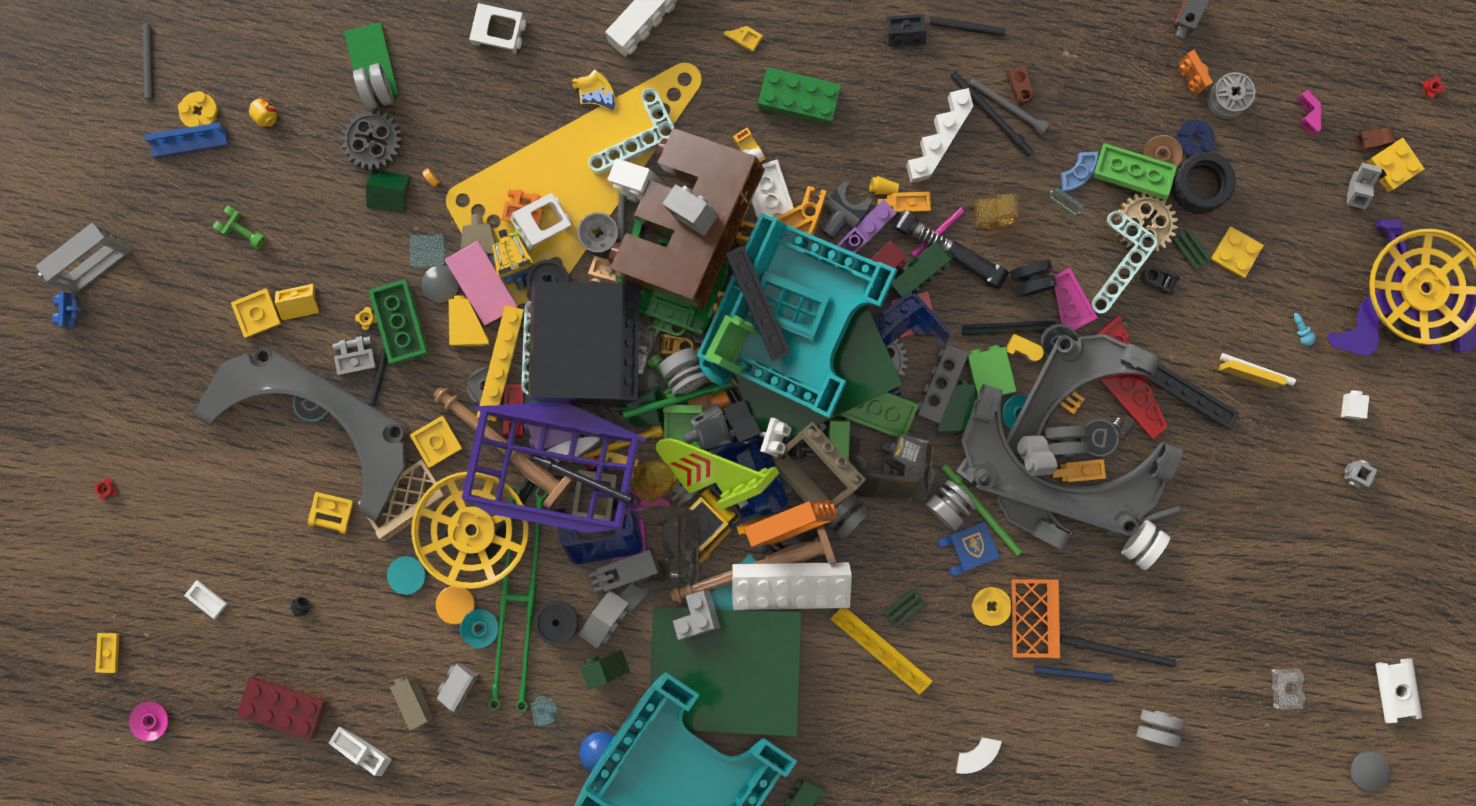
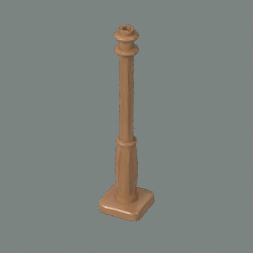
(555, 488)
(793, 554)

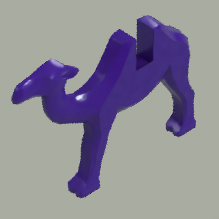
(1366, 336)

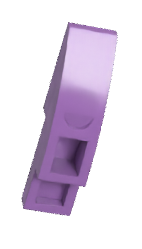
(868, 228)

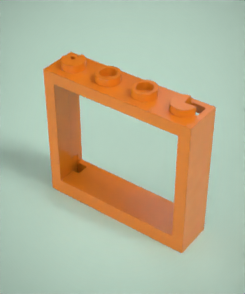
(791, 522)

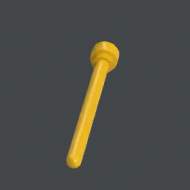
(655, 431)

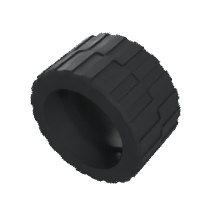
(1223, 173)

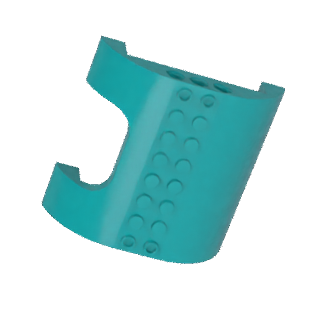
(802, 258)
(665, 764)

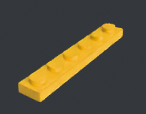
(501, 358)
(881, 650)

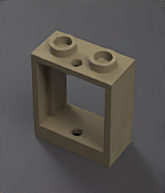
(606, 478)
(411, 701)

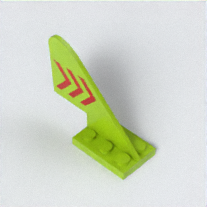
(700, 469)

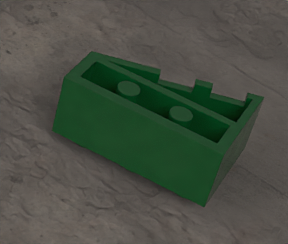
(922, 269)
(603, 670)
(806, 793)

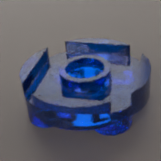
(1200, 129)

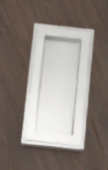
(206, 599)

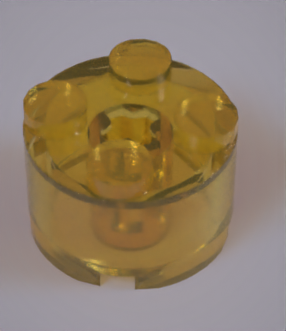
(653, 479)

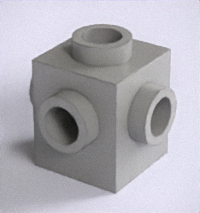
(1365, 471)

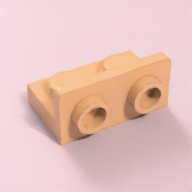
(601, 272)

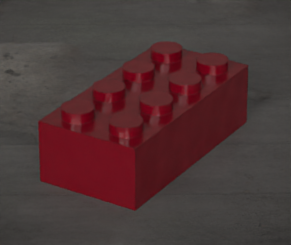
(282, 708)

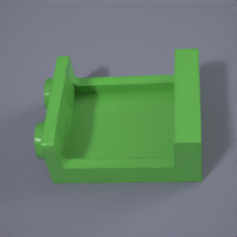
(729, 342)
(991, 369)
(678, 421)

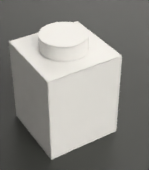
(1355, 405)

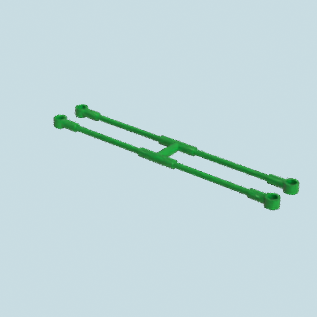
(530, 600)

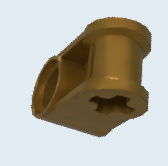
(674, 344)

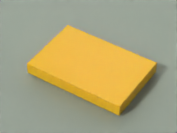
(1252, 374)

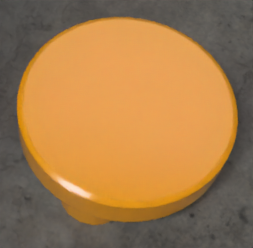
(454, 604)

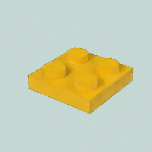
(1236, 252)
(256, 313)
(436, 441)

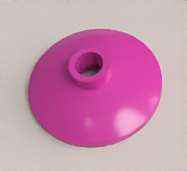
(139, 721)

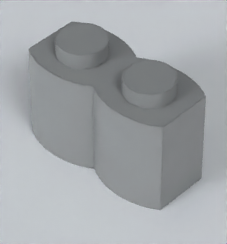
(1036, 455)

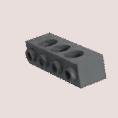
(957, 358)

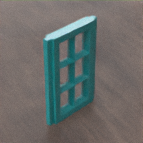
(803, 292)

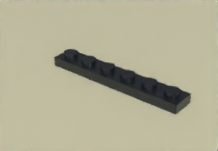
(757, 302)
(1193, 396)

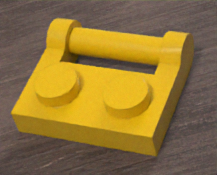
(331, 506)

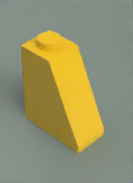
(465, 325)

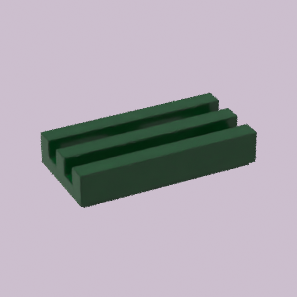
(1201, 250)
(907, 615)

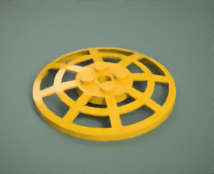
(1434, 277)
(458, 535)

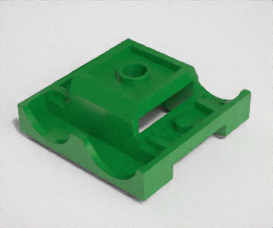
(693, 320)

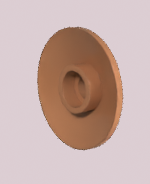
(1173, 147)

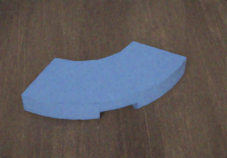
(1080, 172)

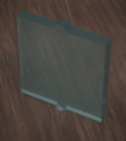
(1066, 201)
(426, 250)

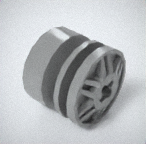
(1220, 96)
(590, 223)
(683, 371)
(951, 505)

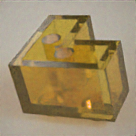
(999, 210)

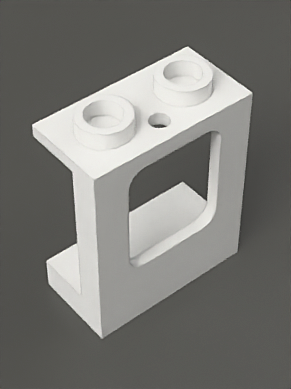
(481, 23)
(528, 228)

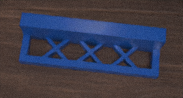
(188, 140)

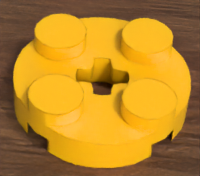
(191, 102)
(1002, 606)

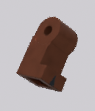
(1020, 84)
(1374, 138)

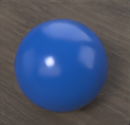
(593, 748)

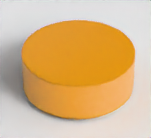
(430, 177)

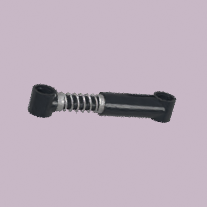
(991, 273)

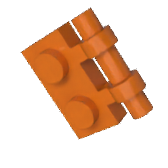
(511, 207)

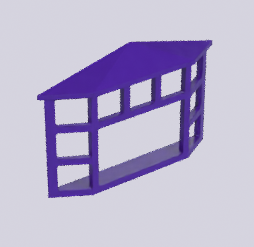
(559, 417)

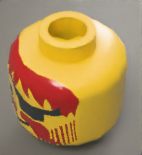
(263, 112)

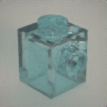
(543, 711)

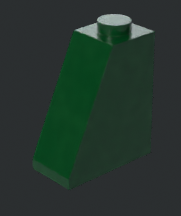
(958, 408)

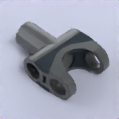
(842, 211)

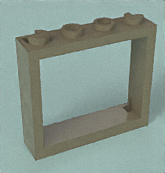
(831, 457)

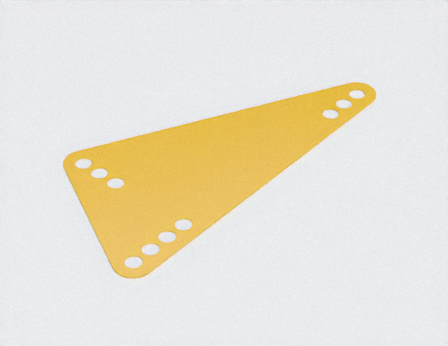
(561, 167)

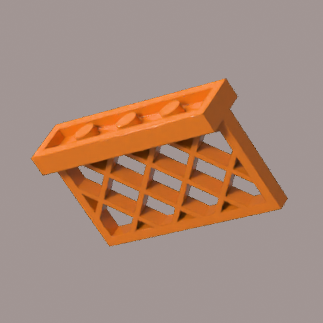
(1052, 613)

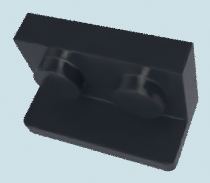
(906, 30)

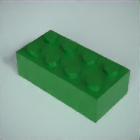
(799, 96)
(399, 322)

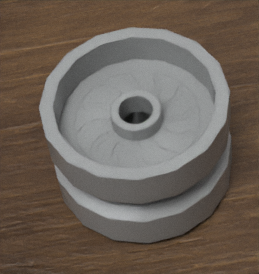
(373, 86)
(1160, 727)

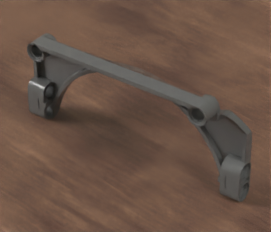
(1060, 377)
(368, 427)
(1102, 505)

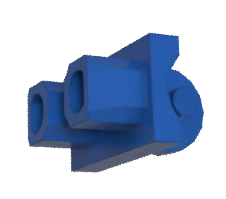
(67, 309)

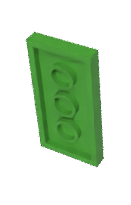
(1135, 171)
(885, 413)

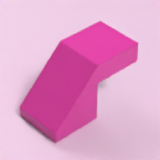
(1312, 121)

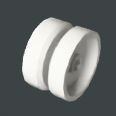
(1145, 545)

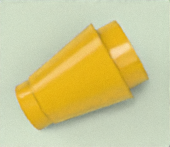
(882, 186)

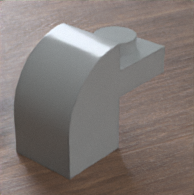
(1361, 185)

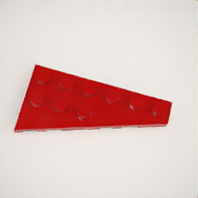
(1132, 390)

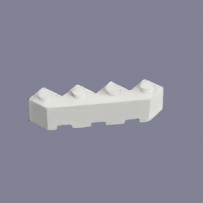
(947, 127)

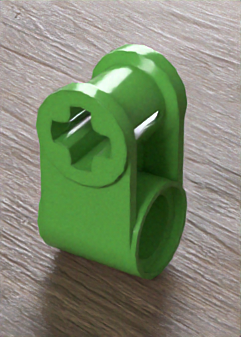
(666, 328)

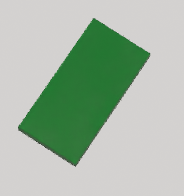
(368, 47)

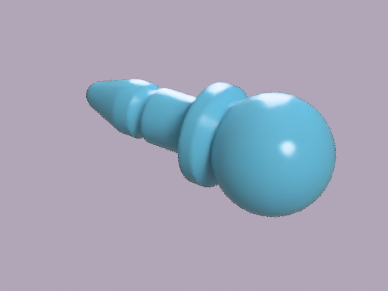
(1306, 336)

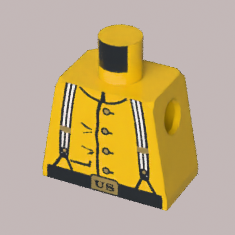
(510, 254)

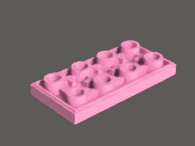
(480, 282)

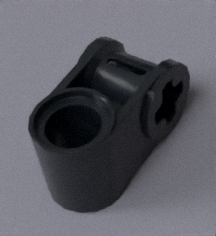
(1163, 280)

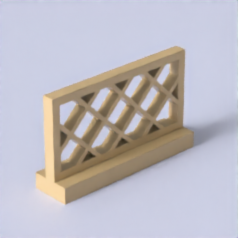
(405, 518)

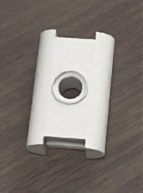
(1405, 703)

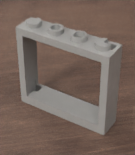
(52, 267)

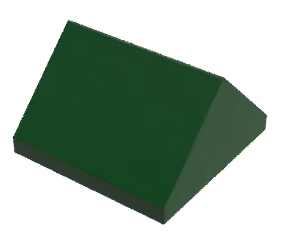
(387, 191)

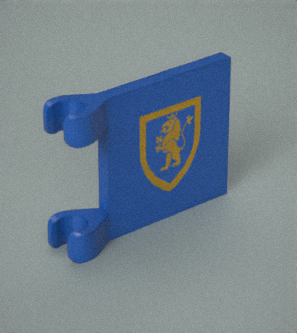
(973, 547)

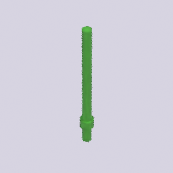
(956, 479)

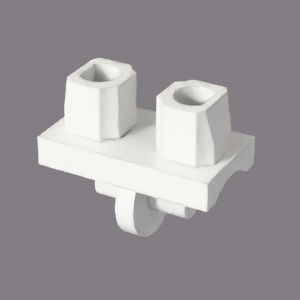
(774, 436)

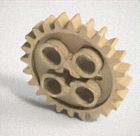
(1133, 211)

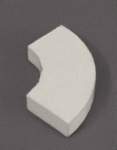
(979, 757)

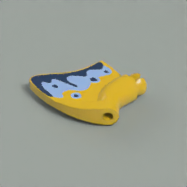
(595, 90)

